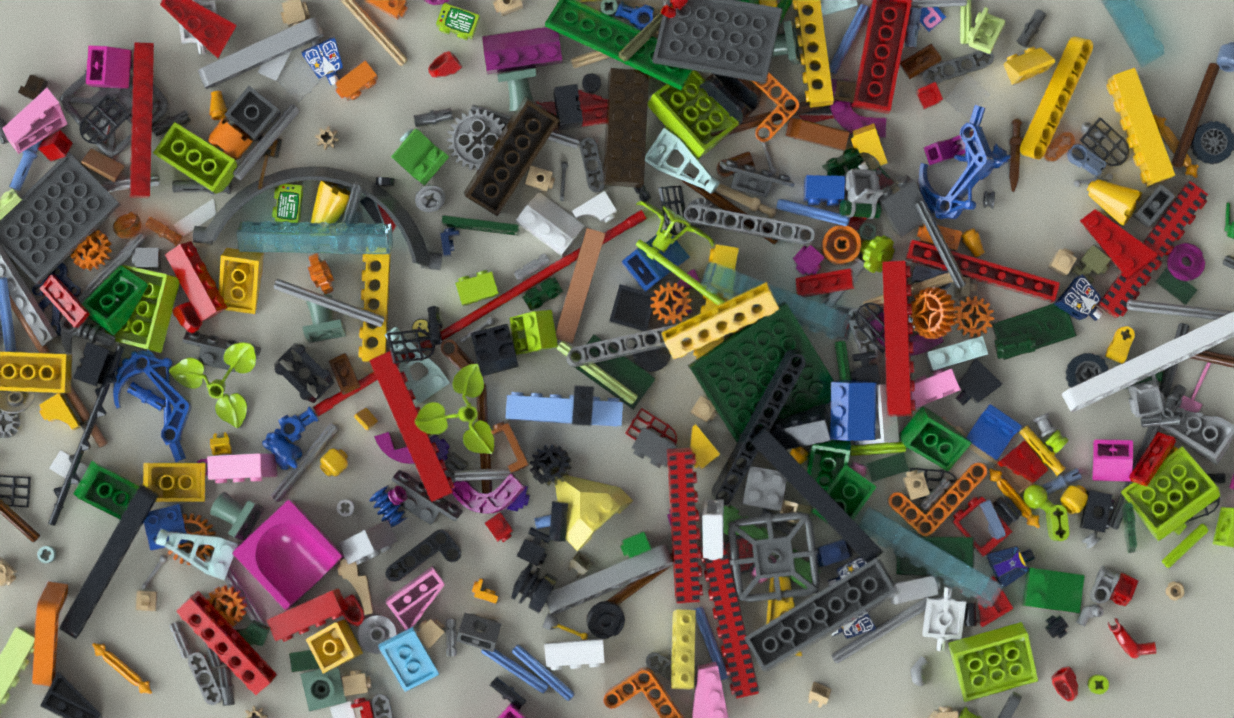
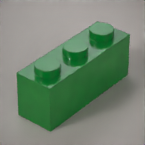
(635, 545)

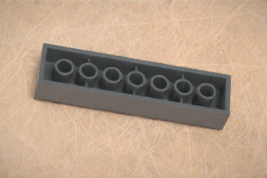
(821, 615)

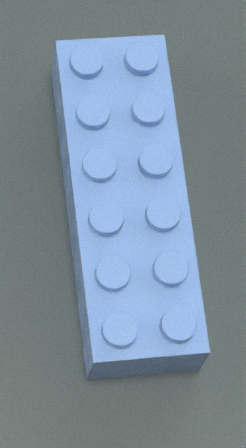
(560, 410)

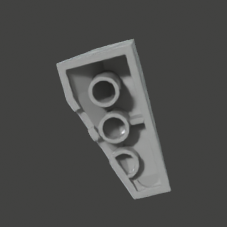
(1203, 434)

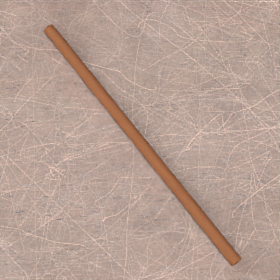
(73, 397)

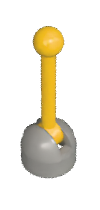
(551, 623)

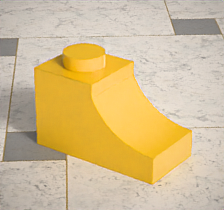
(868, 141)
(58, 409)

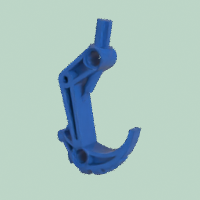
(978, 159)
(182, 407)

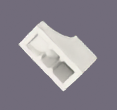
(597, 207)

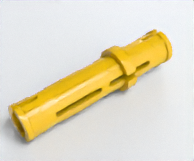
(1042, 450)

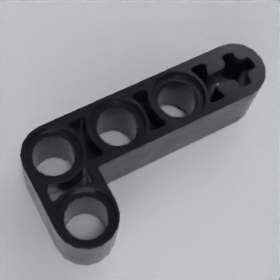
(420, 558)

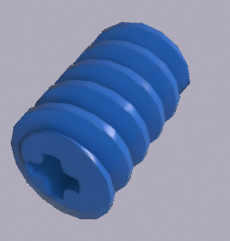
(387, 507)

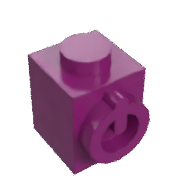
(808, 260)

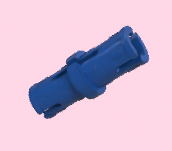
(146, 396)

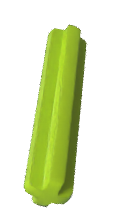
(880, 448)
(1185, 545)

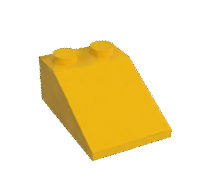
(1028, 65)
(240, 279)
(176, 481)

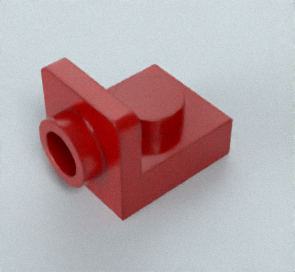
(499, 527)
(1124, 589)
(367, 711)

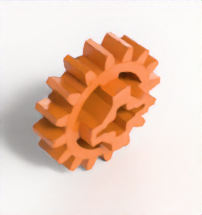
(92, 251)
(321, 273)
(662, 304)
(974, 304)
(222, 598)

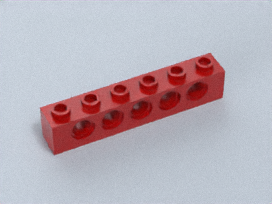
(222, 634)

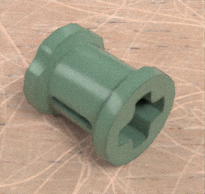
(610, 13)

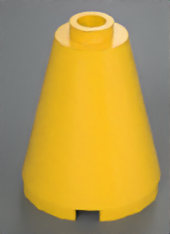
(1115, 199)
(329, 203)

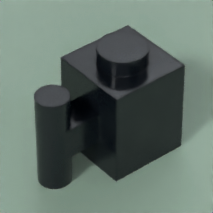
(866, 371)
(1006, 510)
(532, 551)

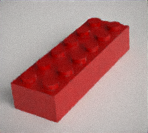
(881, 55)

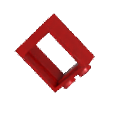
(992, 542)

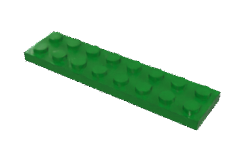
(610, 37)

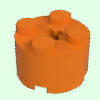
(230, 138)
(841, 234)

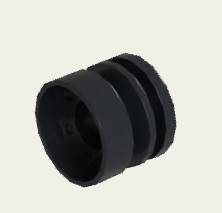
(533, 588)

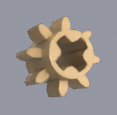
(323, 134)
(258, 712)

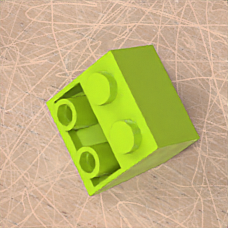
(533, 332)

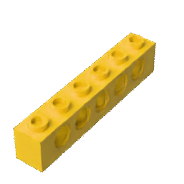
(814, 96)
(382, 296)
(724, 312)

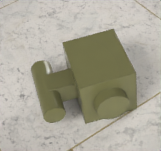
(1094, 261)

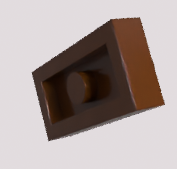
(920, 61)
(344, 373)

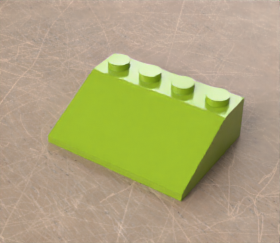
(692, 115)
(152, 315)
(1173, 495)
(993, 661)

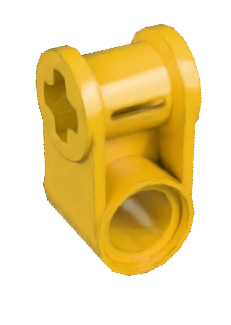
(1119, 348)

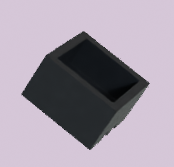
(568, 107)
(632, 308)
(494, 350)
(94, 365)

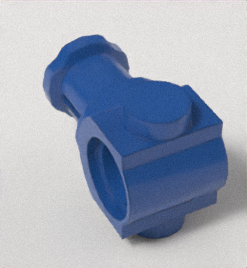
(634, 14)
(298, 422)

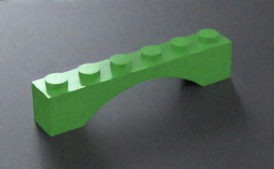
(801, 565)

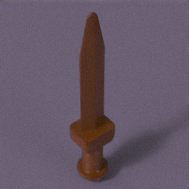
(1015, 143)

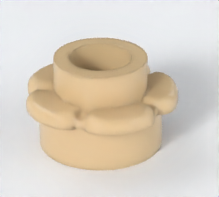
(1180, 590)

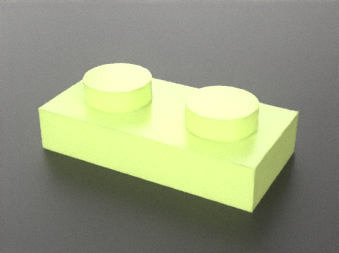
(8, 202)

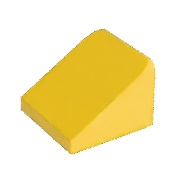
(366, 419)

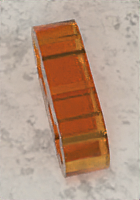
(1061, 150)

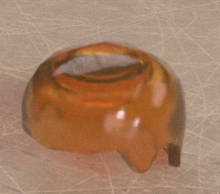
(127, 225)

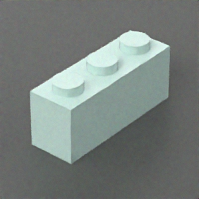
(956, 353)

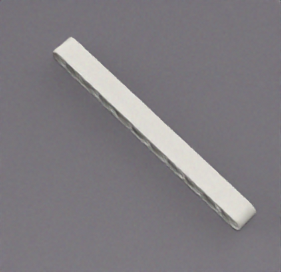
(1150, 363)

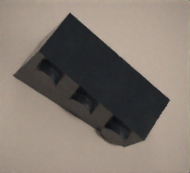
(802, 428)
(67, 701)

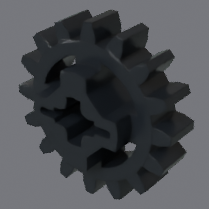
(554, 471)

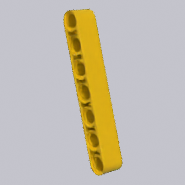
(1056, 97)

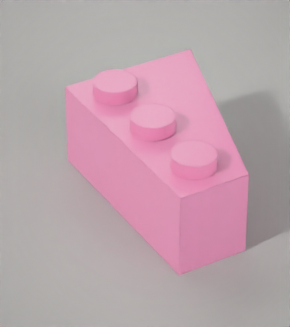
(35, 122)
(935, 387)
(241, 467)
(414, 598)
(708, 693)

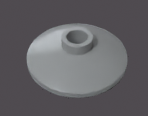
(15, 401)
(369, 626)

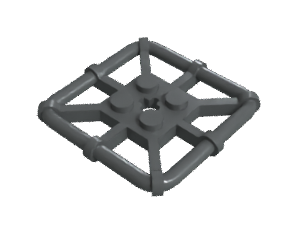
(125, 101)
(766, 567)

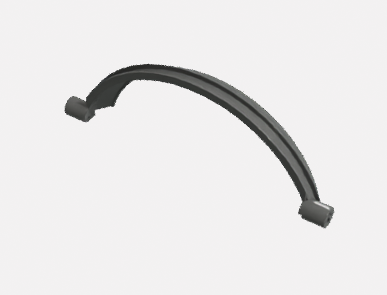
(396, 211)

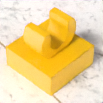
(220, 445)

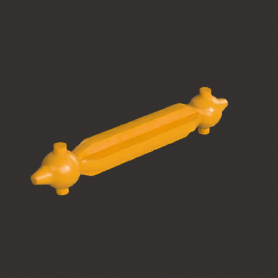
(1172, 142)
(1008, 490)
(122, 668)

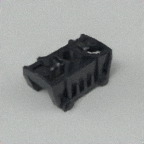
(733, 94)
(294, 378)

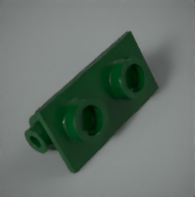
(851, 159)
(550, 290)
(1015, 345)

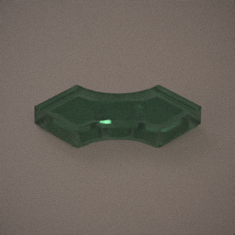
(1130, 531)
(255, 633)

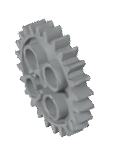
(465, 127)

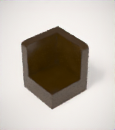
(33, 87)
(845, 90)

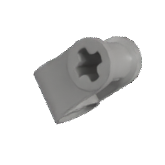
(1104, 583)

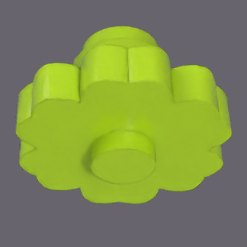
(876, 252)

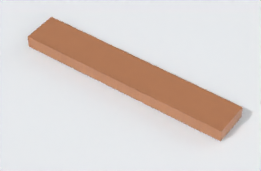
(579, 285)

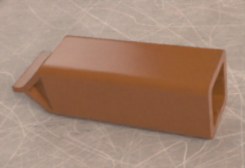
(817, 134)

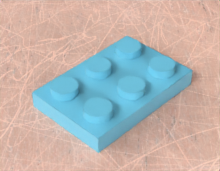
(408, 659)

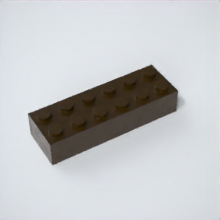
(626, 128)
(511, 156)

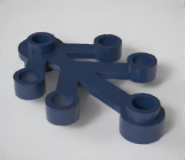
(62, 276)

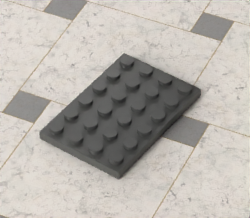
(720, 38)
(55, 218)

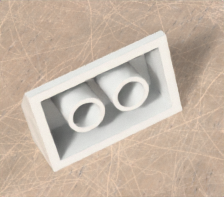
(550, 223)
(886, 426)
(574, 654)

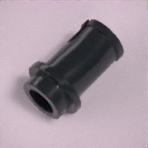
(970, 614)

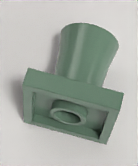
(787, 43)
(518, 85)
(323, 324)
(241, 517)
(333, 688)

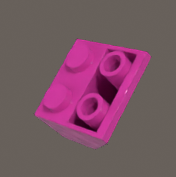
(108, 67)
(1112, 460)

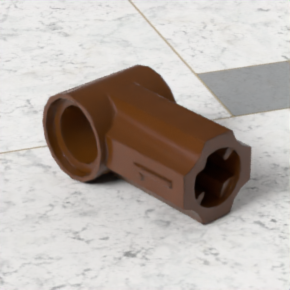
(741, 159)
(458, 357)

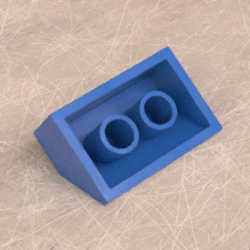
(853, 410)

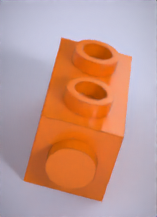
(393, 8)
(355, 81)
(951, 236)

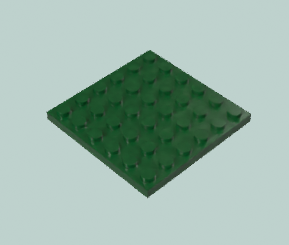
(744, 364)

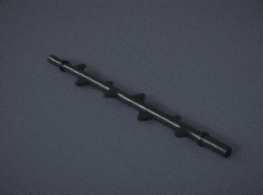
(87, 426)

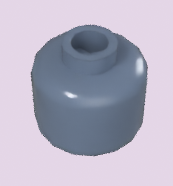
(1226, 57)

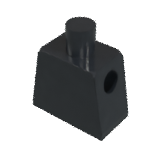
(976, 383)

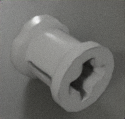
(1045, 424)

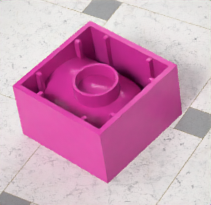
(288, 554)

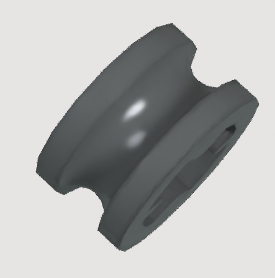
(989, 199)

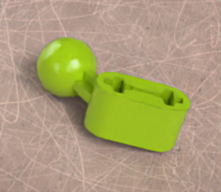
(1036, 497)

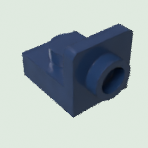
(448, 245)

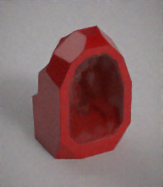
(444, 65)
(187, 317)
(355, 613)
(1065, 683)

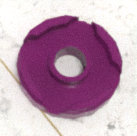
(1178, 269)

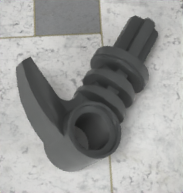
(89, 332)

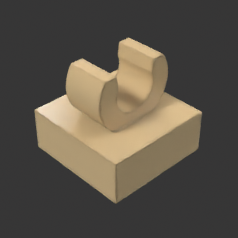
(146, 600)
(819, 693)

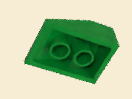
(115, 299)
(934, 439)
(827, 460)
(105, 490)
(849, 491)
(1053, 590)

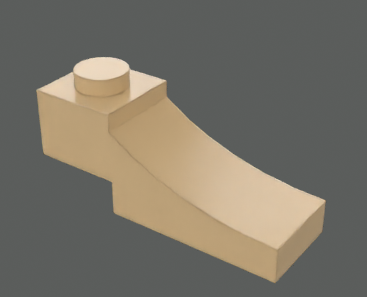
(359, 582)

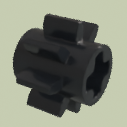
(1056, 626)

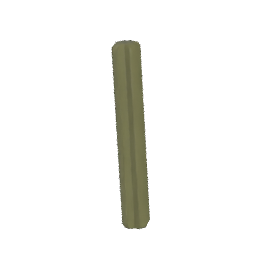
(641, 38)

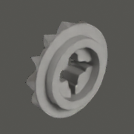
(701, 202)
(433, 204)
(11, 428)

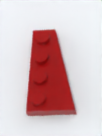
(201, 23)
(1120, 246)

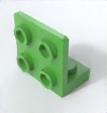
(419, 157)

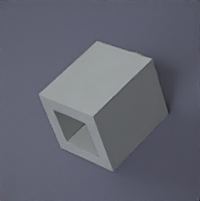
(147, 258)

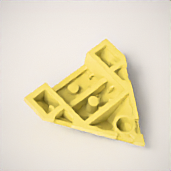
(588, 506)

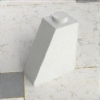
(713, 529)
(916, 589)

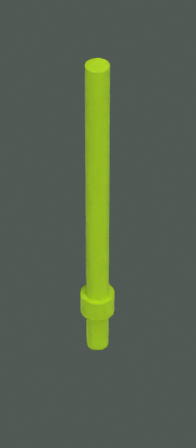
(653, 253)

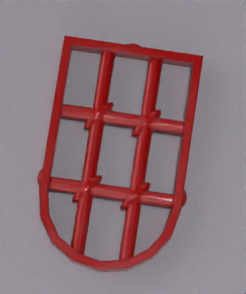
(663, 433)

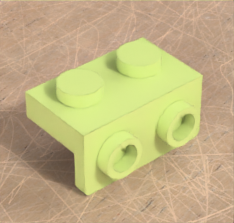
(986, 31)

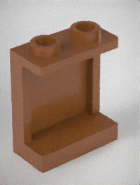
(522, 461)

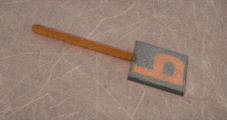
(273, 151)

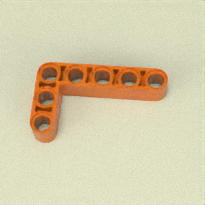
(779, 109)
(941, 503)
(46, 632)
(645, 687)

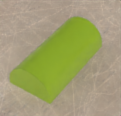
(196, 158)

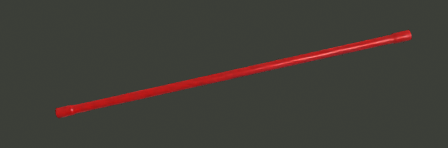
(630, 222)

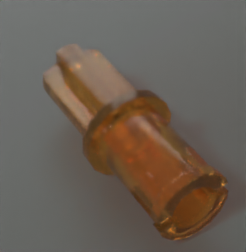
(163, 231)

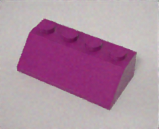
(521, 50)

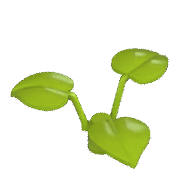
(664, 238)
(229, 408)
(433, 419)

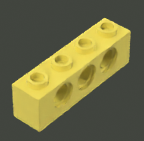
(683, 649)

